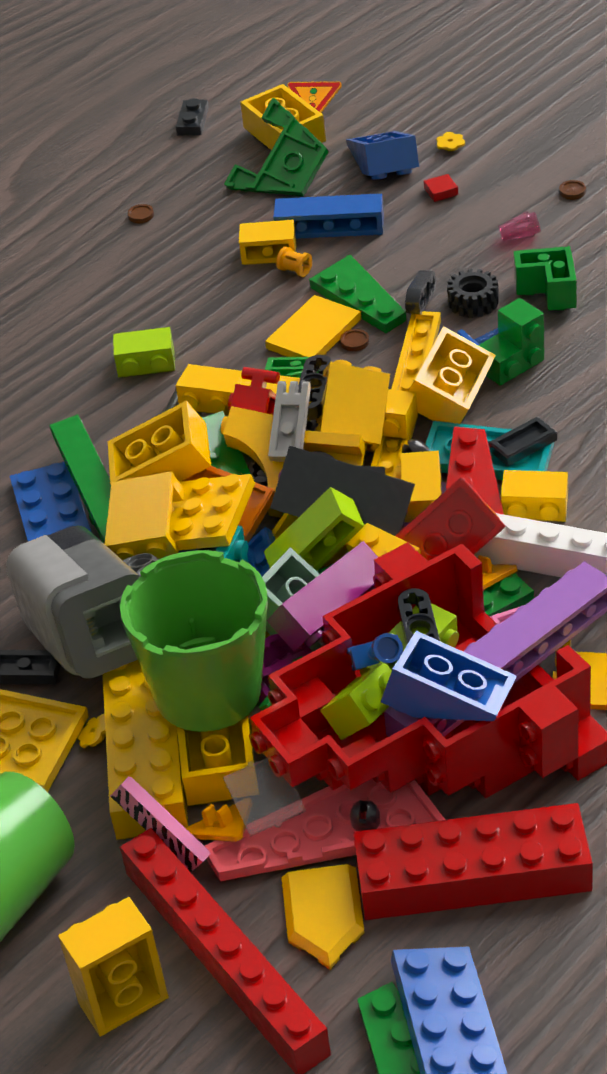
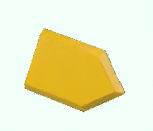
(323, 911)

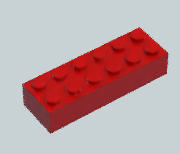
(473, 861)

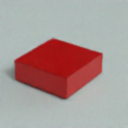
(441, 187)

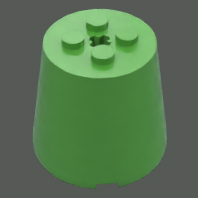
(199, 637)
(33, 845)

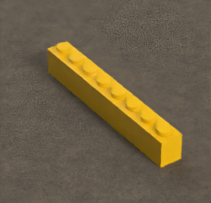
(210, 387)

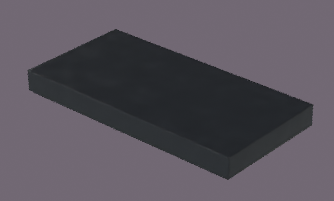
(308, 475)

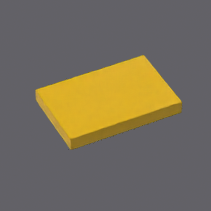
(313, 328)

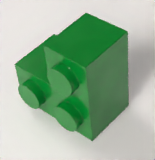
(547, 272)
(518, 341)

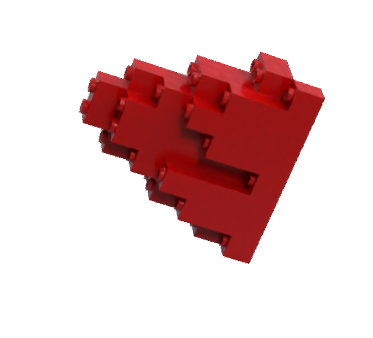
(538, 728)

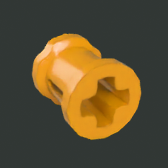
(294, 261)

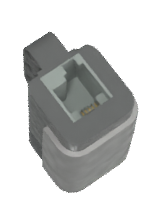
(72, 596)

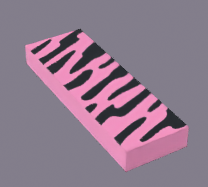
(151, 814)

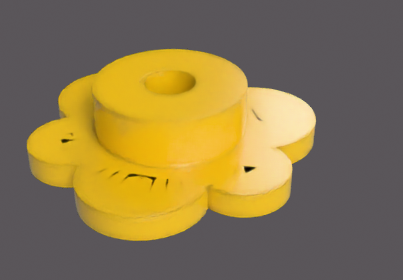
(450, 141)
(93, 732)

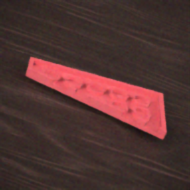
(320, 832)

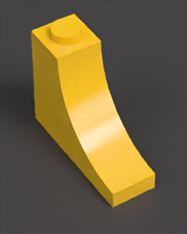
(251, 434)

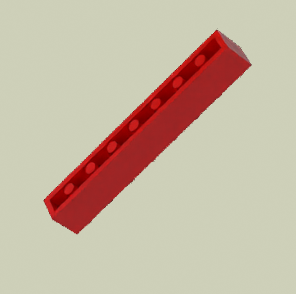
(227, 953)

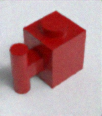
(256, 396)

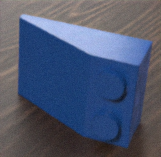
(385, 153)
(445, 683)

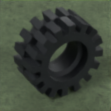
(473, 293)

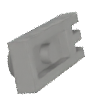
(289, 419)

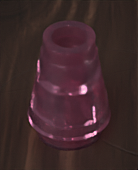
(520, 227)

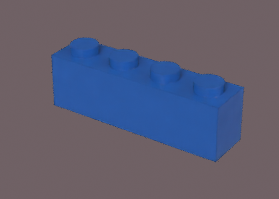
(332, 215)

